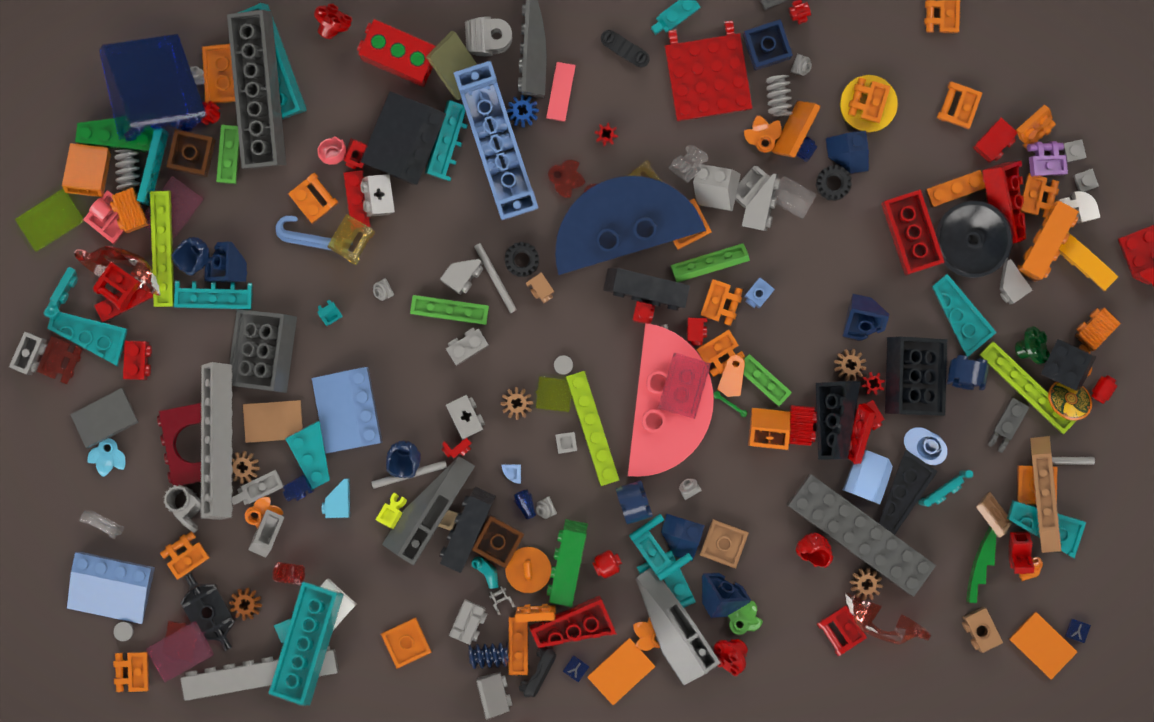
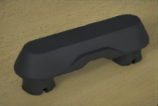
(625, 48)
(532, 687)

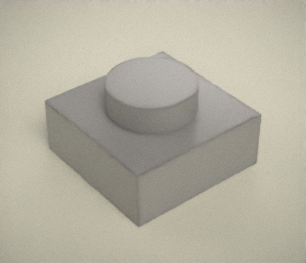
(1074, 150)
(1086, 180)
(566, 442)

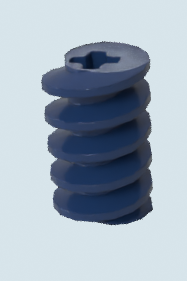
(488, 656)

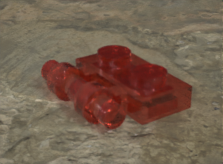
(53, 358)

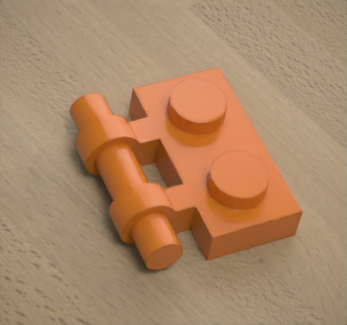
(948, 18)
(875, 100)
(1036, 126)
(1033, 194)
(716, 299)
(718, 347)
(189, 559)
(535, 613)
(137, 672)

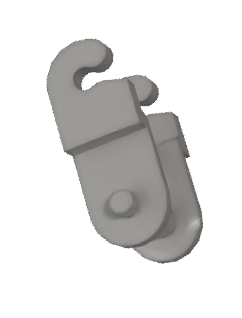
(493, 595)

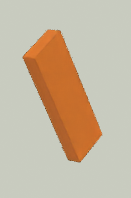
(518, 647)

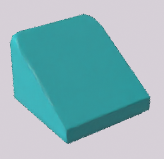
(282, 629)

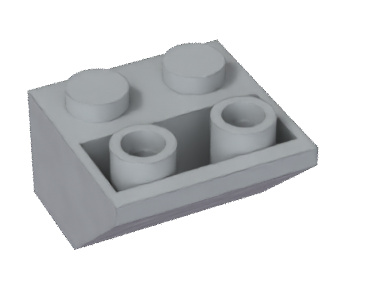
(460, 274)

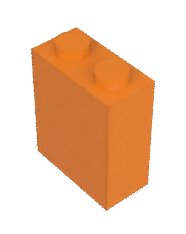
(86, 170)

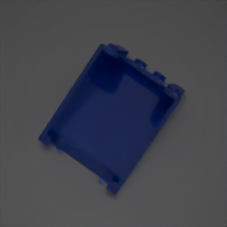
(150, 86)

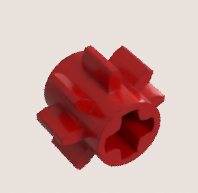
(799, 11)
(212, 113)
(605, 140)
(867, 384)

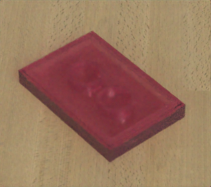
(183, 205)
(684, 385)
(180, 651)

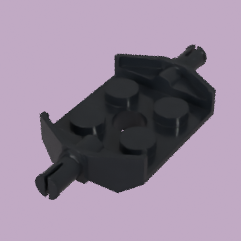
(208, 596)

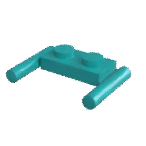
(951, 486)
(653, 552)
(675, 582)

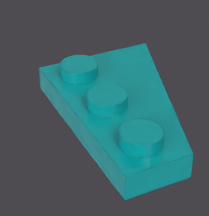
(310, 453)

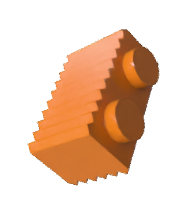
(129, 210)
(1097, 328)

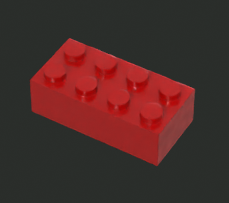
(912, 232)

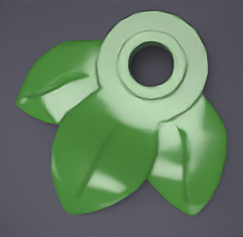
(746, 616)

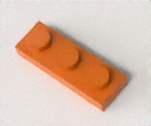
(956, 188)

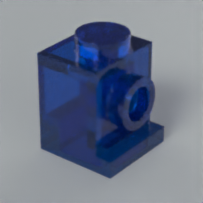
(806, 149)
(297, 489)

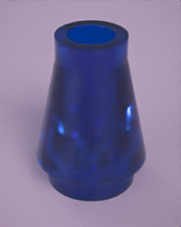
(525, 503)

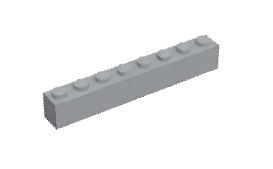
(216, 441)
(241, 677)

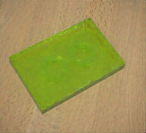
(49, 220)

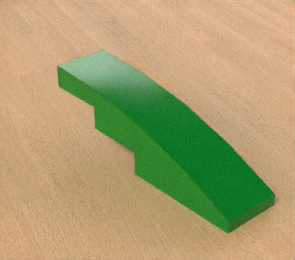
(984, 557)

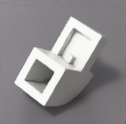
(1084, 204)

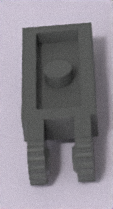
(1008, 423)

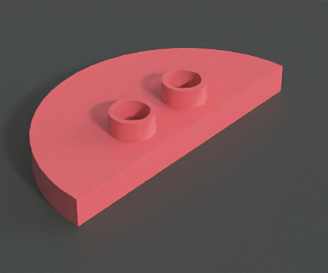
(660, 436)

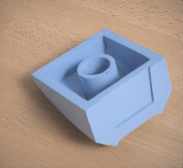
(869, 477)

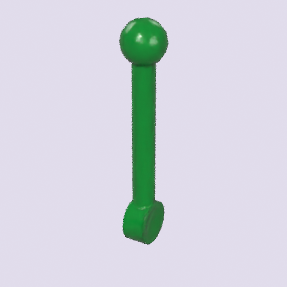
(717, 395)

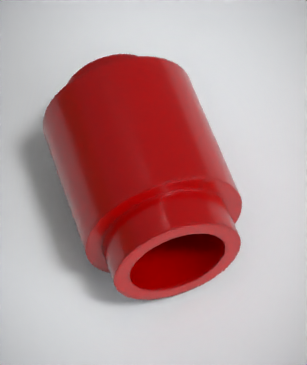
(1104, 389)

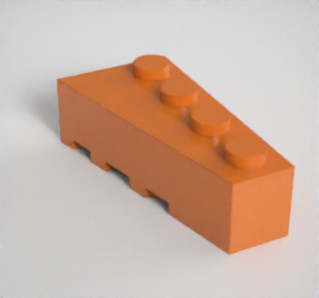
(1048, 241)

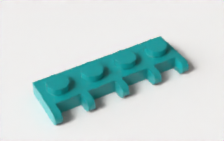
(446, 141)
(213, 297)

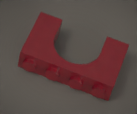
(172, 423)

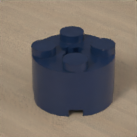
(968, 373)
(634, 502)

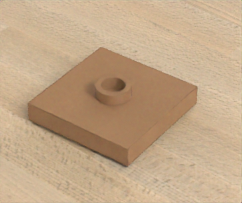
(994, 514)
(724, 543)

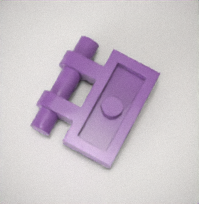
(1047, 165)

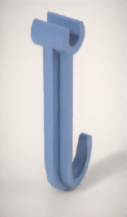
(300, 238)

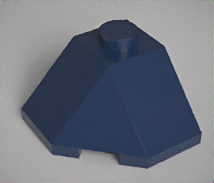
(849, 151)
(226, 264)
(864, 318)
(682, 535)
(721, 596)

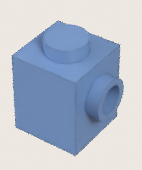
(758, 293)

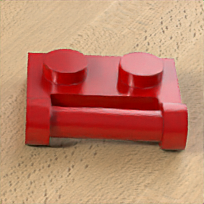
(121, 281)
(846, 625)

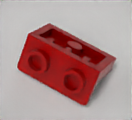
(136, 360)

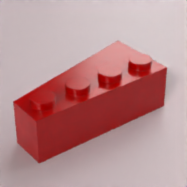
(1003, 192)
(574, 624)

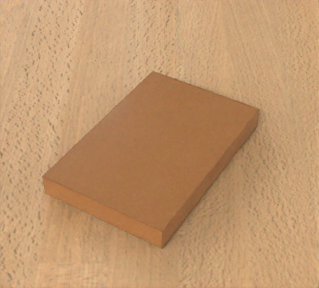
(272, 420)

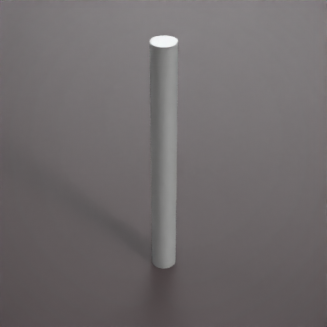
(495, 278)
(420, 471)

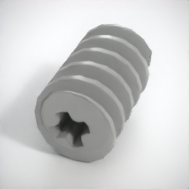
(778, 94)
(127, 169)

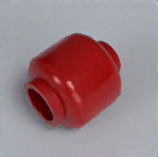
(607, 564)

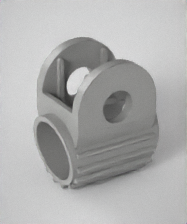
(479, 36)
(188, 511)

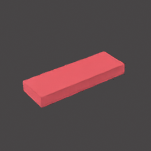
(560, 91)

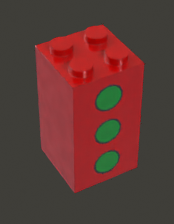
(396, 52)

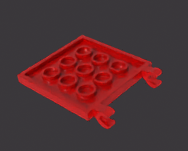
(708, 75)

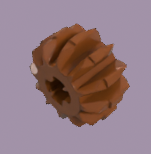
(251, 608)

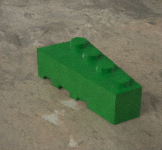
(105, 134)
(568, 563)

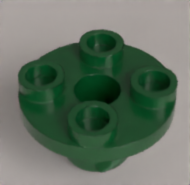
(1033, 346)

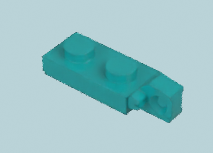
(675, 15)
(61, 293)

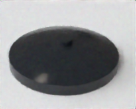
(974, 239)

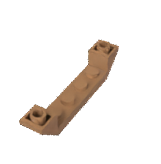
(1045, 494)

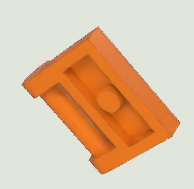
(965, 108)
(307, 201)

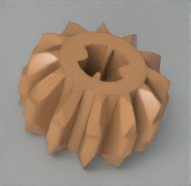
(847, 371)
(519, 409)
(248, 462)
(869, 589)

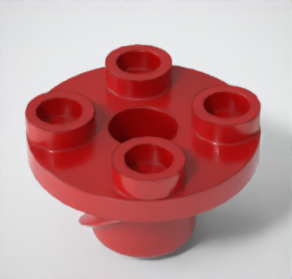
(331, 21)
(731, 655)

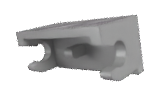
(751, 185)

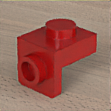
(462, 448)

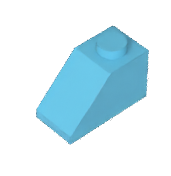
(338, 501)

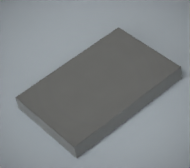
(104, 418)

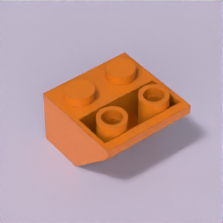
(769, 428)

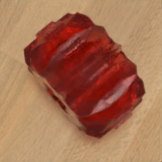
(288, 573)

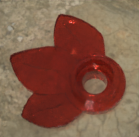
(569, 177)

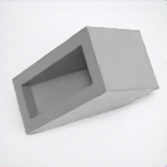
(1013, 283)
(266, 533)

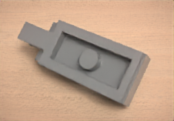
(258, 488)

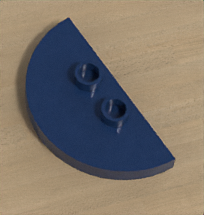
(622, 219)

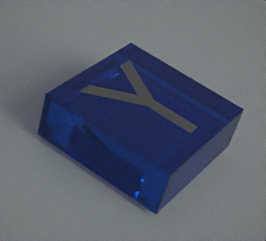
(1077, 630)
(576, 668)

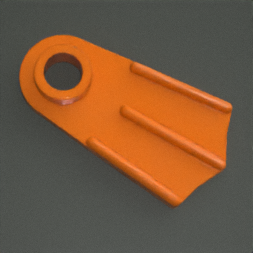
(732, 377)

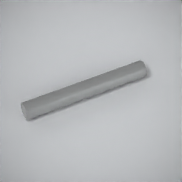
(1073, 460)

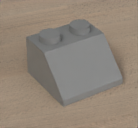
(716, 187)
(494, 694)

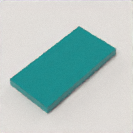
(152, 165)

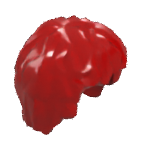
(815, 549)

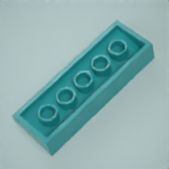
(290, 95)
(306, 644)

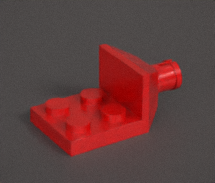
(1139, 254)

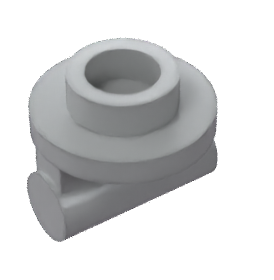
(801, 65)
(198, 75)
(382, 290)
(689, 488)
(545, 508)

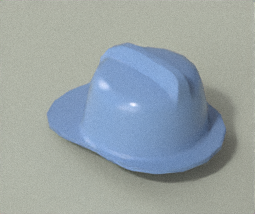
(925, 445)

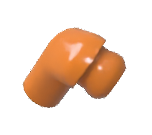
(1038, 564)

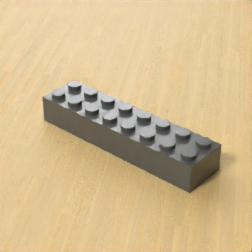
(256, 89)
(861, 535)

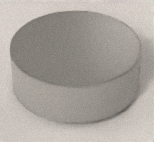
(563, 365)
(123, 631)

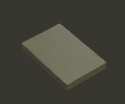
(448, 58)

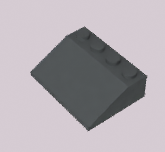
(262, 350)

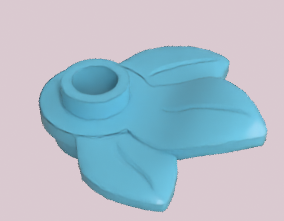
(106, 460)

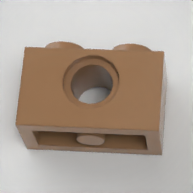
(991, 636)

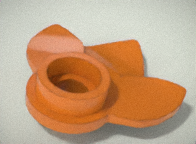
(763, 131)
(260, 507)
(646, 634)

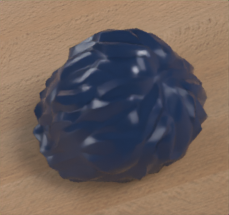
(191, 255)
(403, 459)

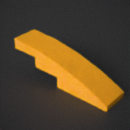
(1087, 262)

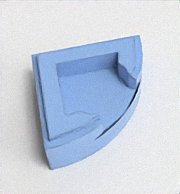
(512, 472)

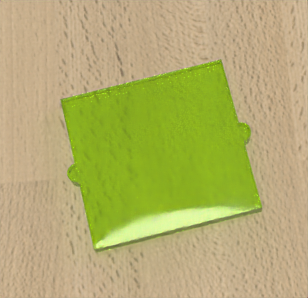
(553, 394)

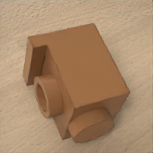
(541, 288)

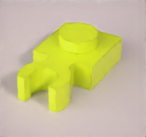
(390, 513)

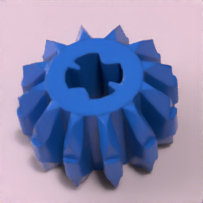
(529, 109)

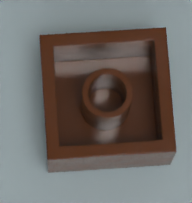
(191, 153)
(498, 541)

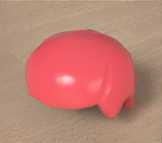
(332, 151)

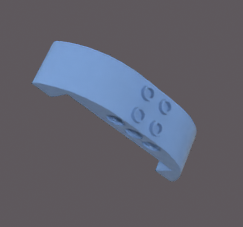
(495, 140)

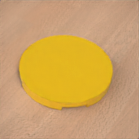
(861, 124)

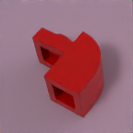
(1020, 553)

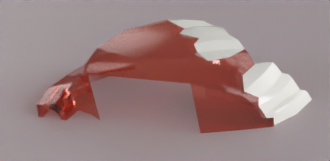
(101, 258)
(865, 612)

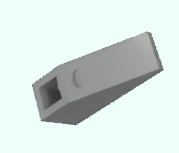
(759, 209)

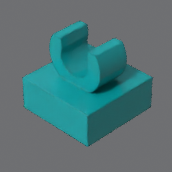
(329, 313)

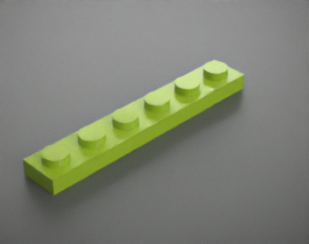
(162, 247)
(1024, 385)
(592, 428)

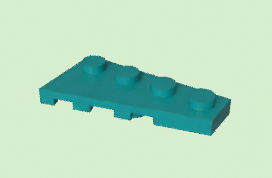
(966, 321)
(95, 336)
(1069, 528)

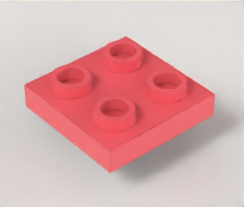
(104, 219)

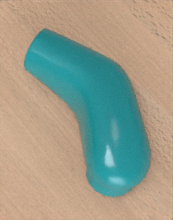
(487, 569)

